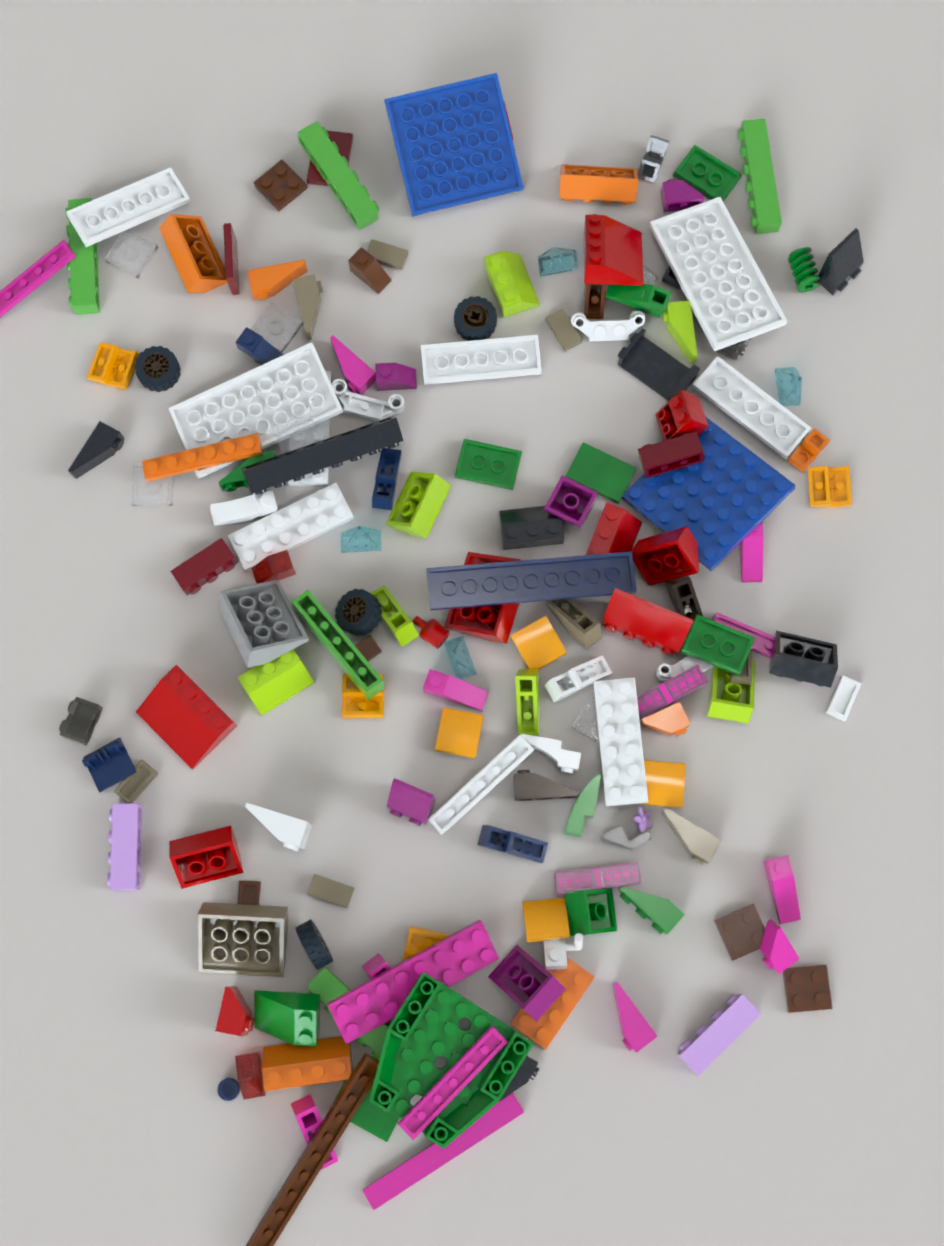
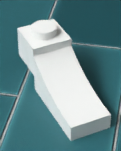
(243, 509)
(577, 678)
(566, 760)

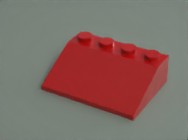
(612, 252)
(484, 622)
(646, 622)
(185, 717)

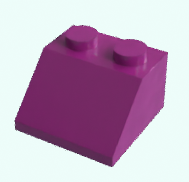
(571, 501)

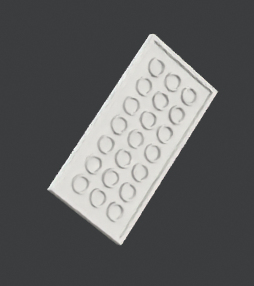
(717, 273)
(258, 401)

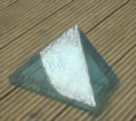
(557, 261)
(788, 386)
(360, 540)
(460, 658)

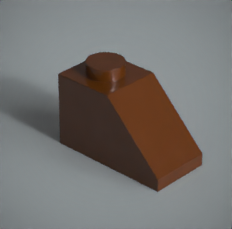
(369, 270)
(594, 301)

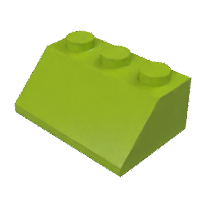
(510, 283)
(419, 504)
(276, 681)

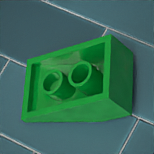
(288, 1016)

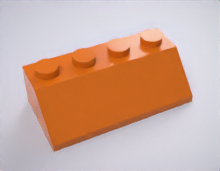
(598, 183)
(193, 253)
(303, 1066)

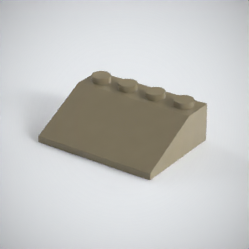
(242, 939)

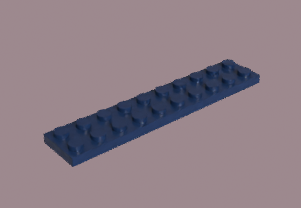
(530, 580)

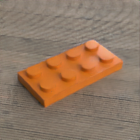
(543, 1031)

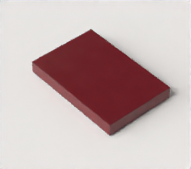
(344, 144)
(231, 258)

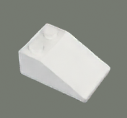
(287, 829)

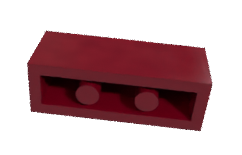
(671, 454)
(204, 567)

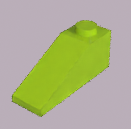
(680, 326)
(395, 617)
(528, 701)

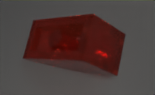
(274, 567)
(250, 1074)

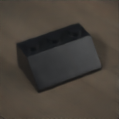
(530, 528)
(803, 659)

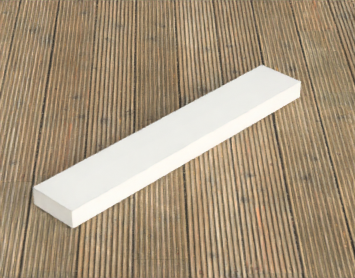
(481, 784)

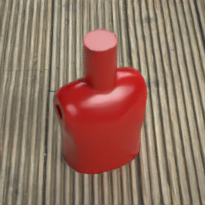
(432, 631)

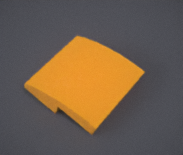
(112, 366)
(829, 486)
(538, 644)
(355, 703)
(459, 733)
(665, 783)
(546, 920)
(420, 939)

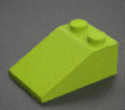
(729, 699)

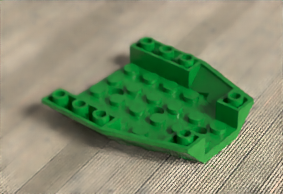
(430, 1029)

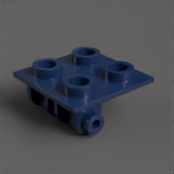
(109, 764)

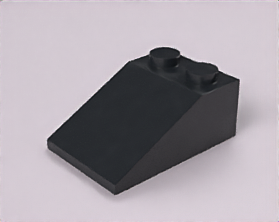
(842, 264)

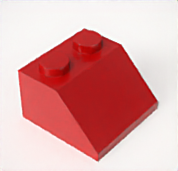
(234, 1014)

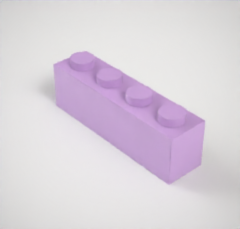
(125, 847)
(719, 1033)

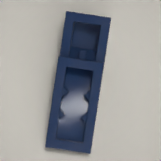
(257, 347)
(386, 479)
(512, 843)

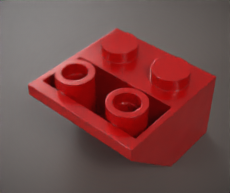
(681, 416)

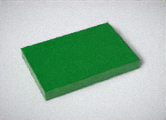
(707, 174)
(488, 464)
(601, 472)
(718, 645)
(374, 1118)

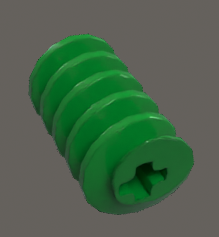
(803, 269)

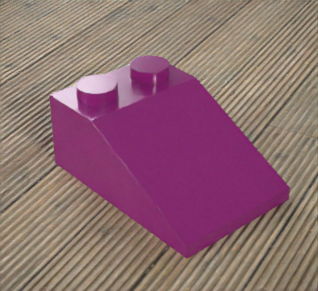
(410, 802)
(527, 982)

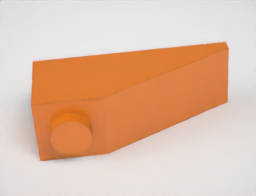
(272, 279)

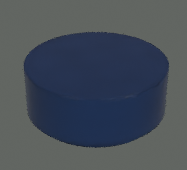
(228, 1089)

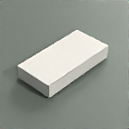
(843, 698)

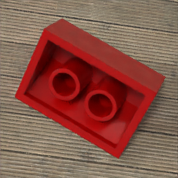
(614, 531)
(666, 556)
(205, 857)

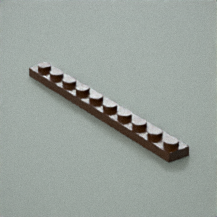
(315, 1153)

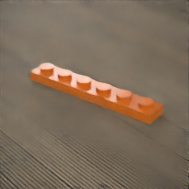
(202, 457)

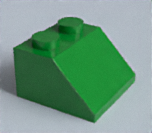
(591, 911)

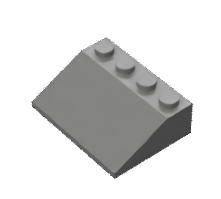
(261, 622)

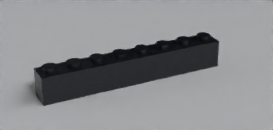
(322, 454)

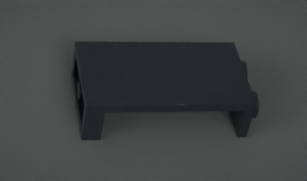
(655, 367)

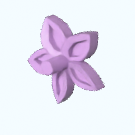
(642, 820)

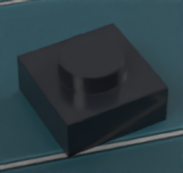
(670, 279)

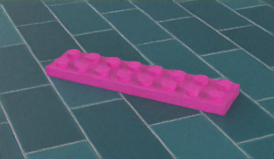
(383, 995)

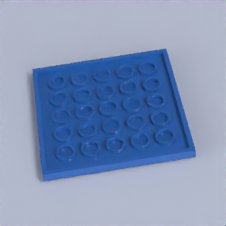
(454, 144)
(714, 498)

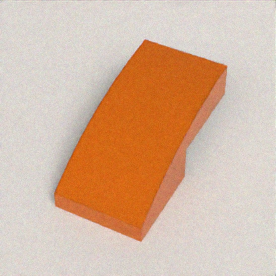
(808, 450)

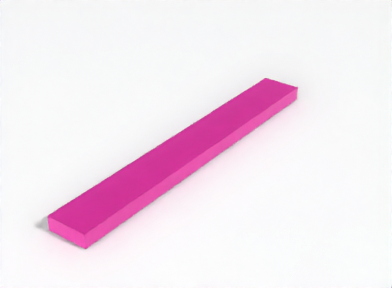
(435, 1156)

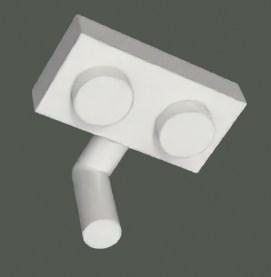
(556, 950)

